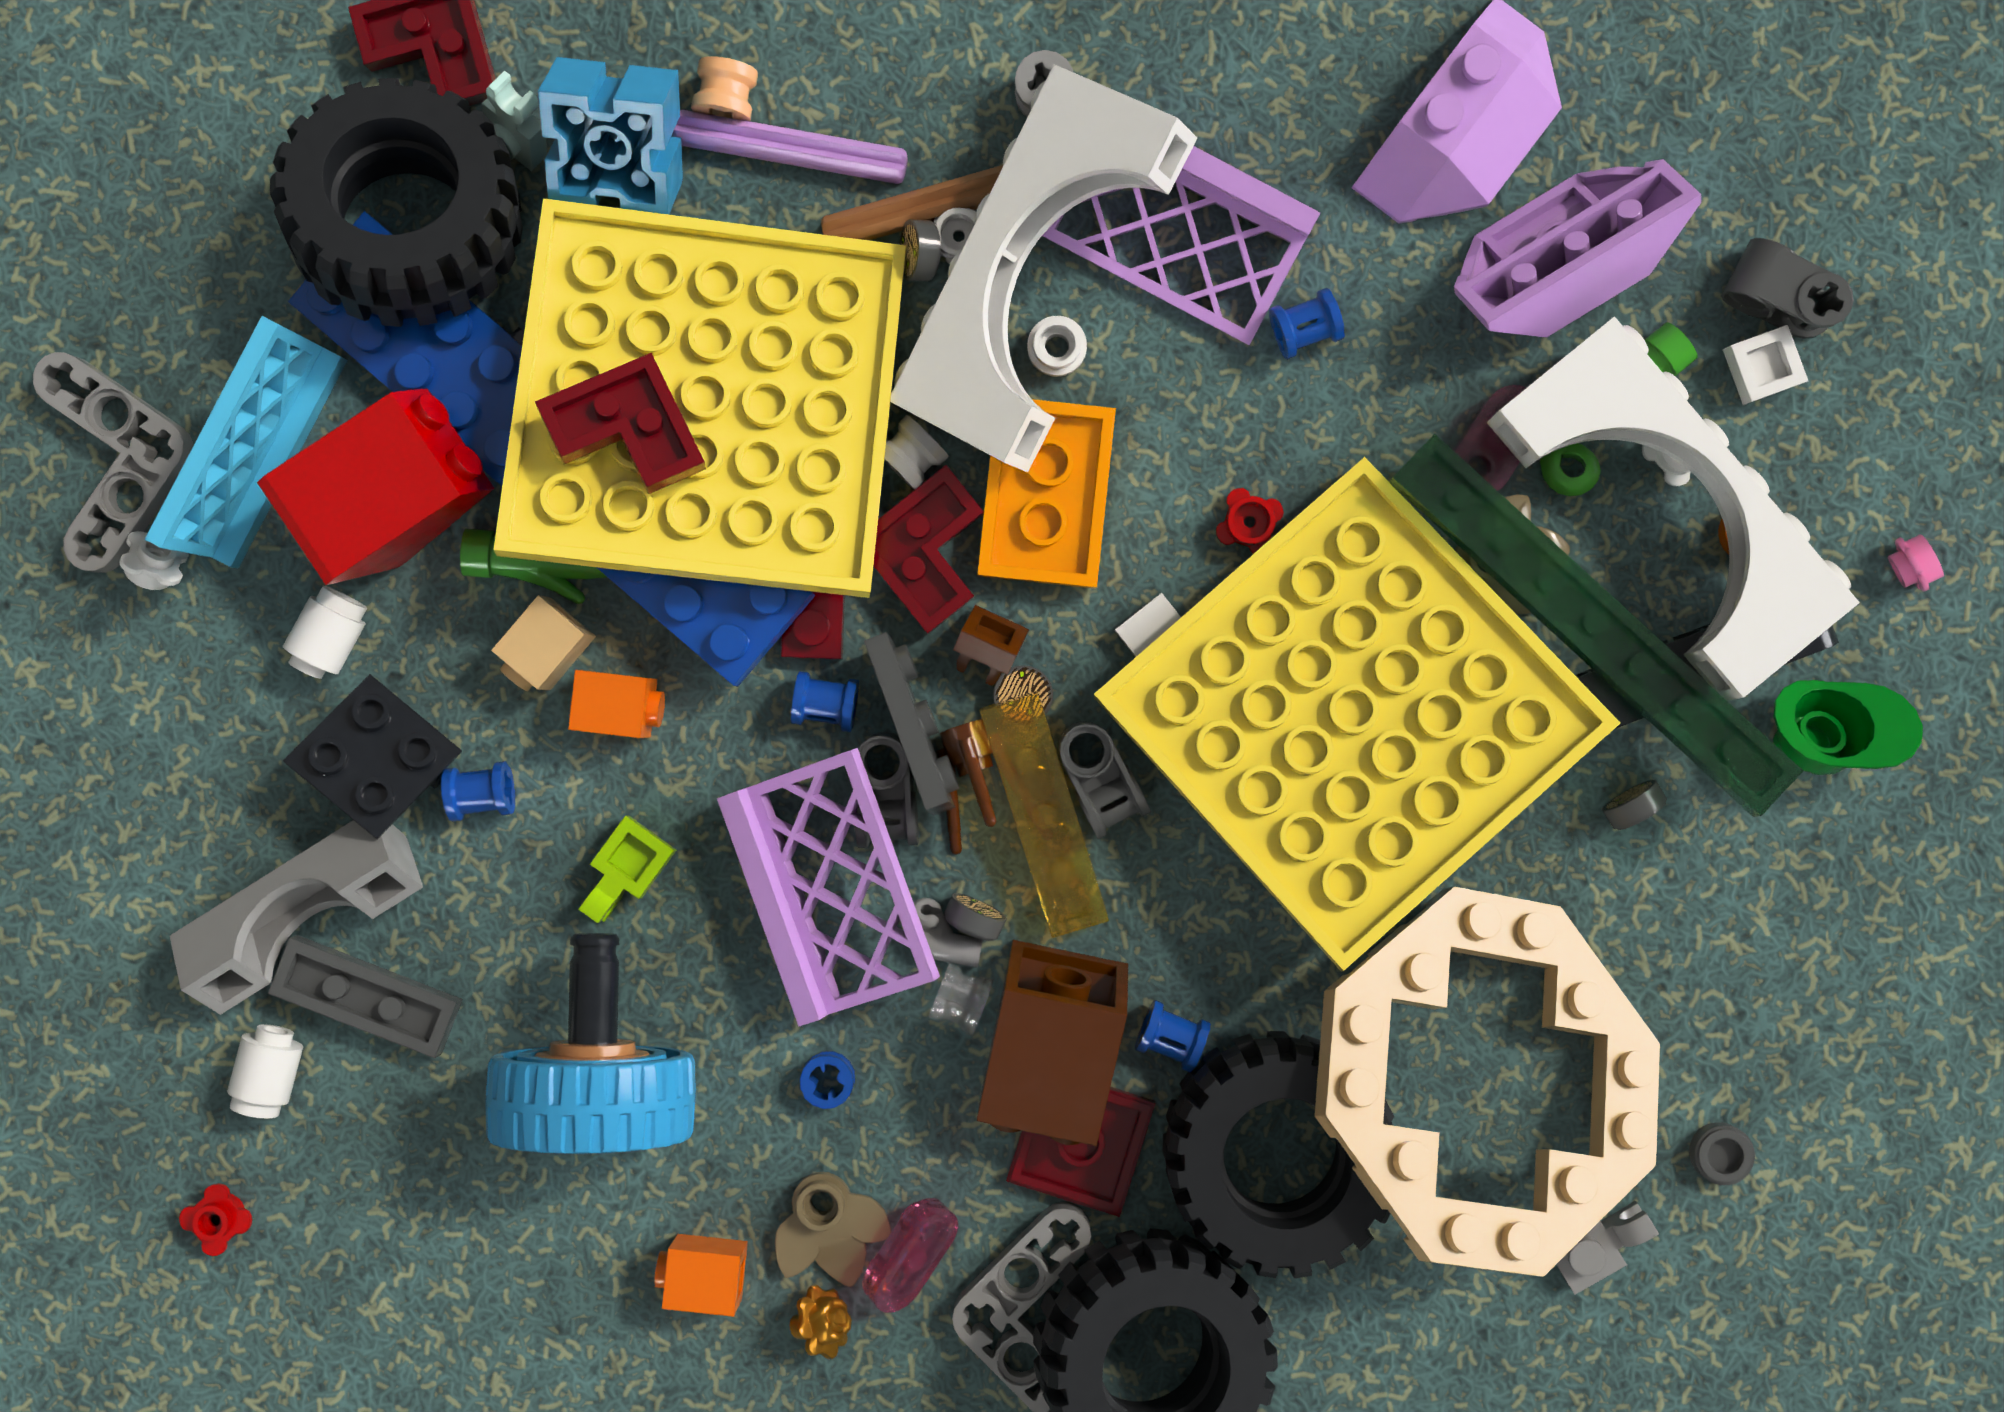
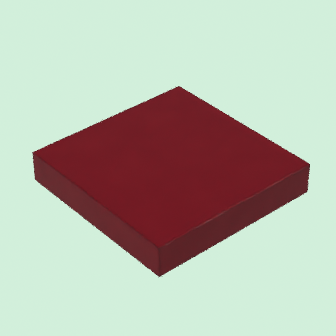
(1085, 1172)

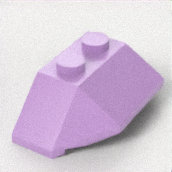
(1467, 122)
(1574, 247)

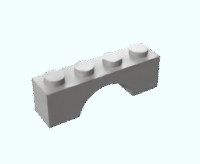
(236, 943)

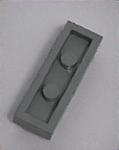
(913, 723)
(365, 996)

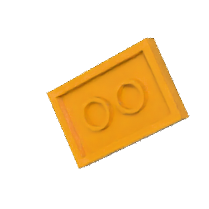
(1051, 518)

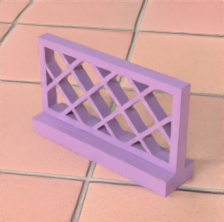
(1239, 195)
(781, 899)

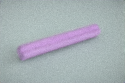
(791, 147)

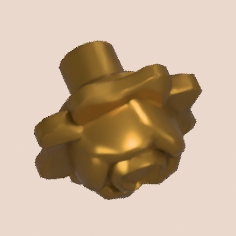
(821, 1322)

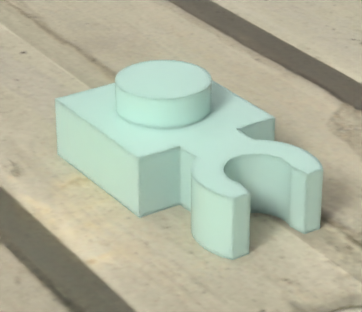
(515, 121)

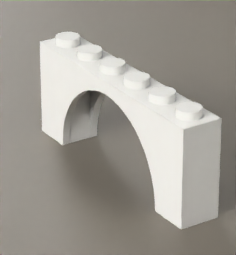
(1776, 583)

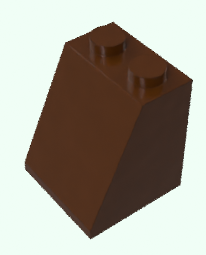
(1054, 1043)

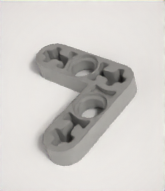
(133, 462)
(1011, 1302)

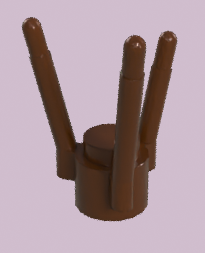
(971, 754)

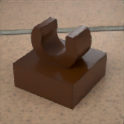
(989, 641)

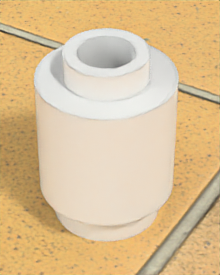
(325, 632)
(264, 1071)

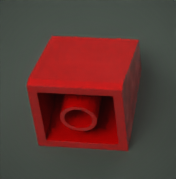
(377, 487)

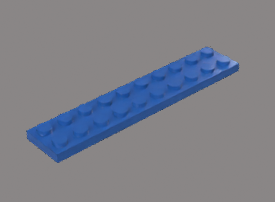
(474, 374)

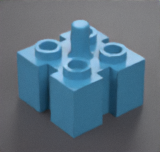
(612, 135)

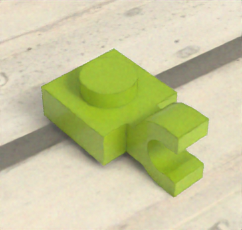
(629, 863)

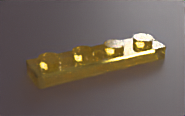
(1044, 814)

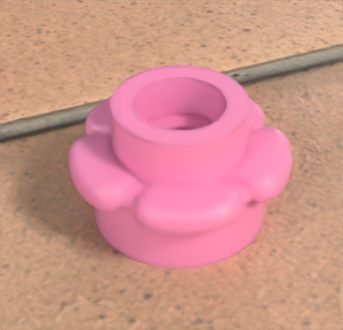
(1915, 563)

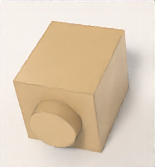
(542, 645)

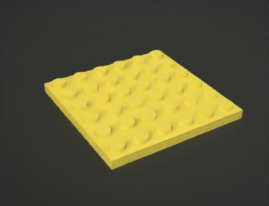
(776, 365)
(1355, 712)

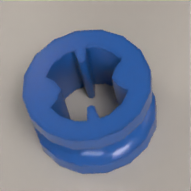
(845, 1076)

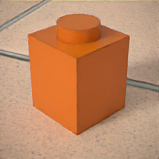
(615, 704)
(702, 1274)

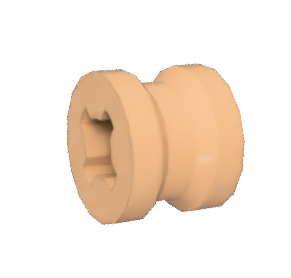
(724, 88)

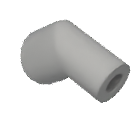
(942, 941)

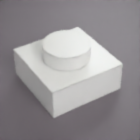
(1765, 365)

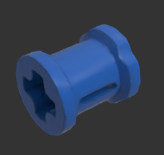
(1327, 325)
(824, 701)
(478, 791)
(1172, 1036)

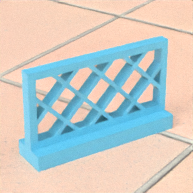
(250, 431)

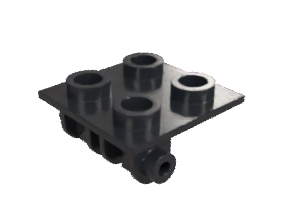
(373, 756)

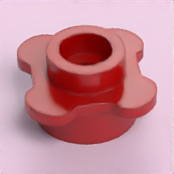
(1242, 505)
(228, 1207)

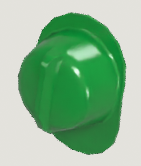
(1845, 726)

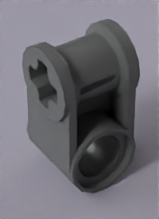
(1777, 286)
(1102, 781)
(892, 793)

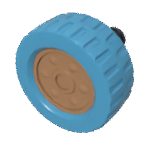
(593, 1087)

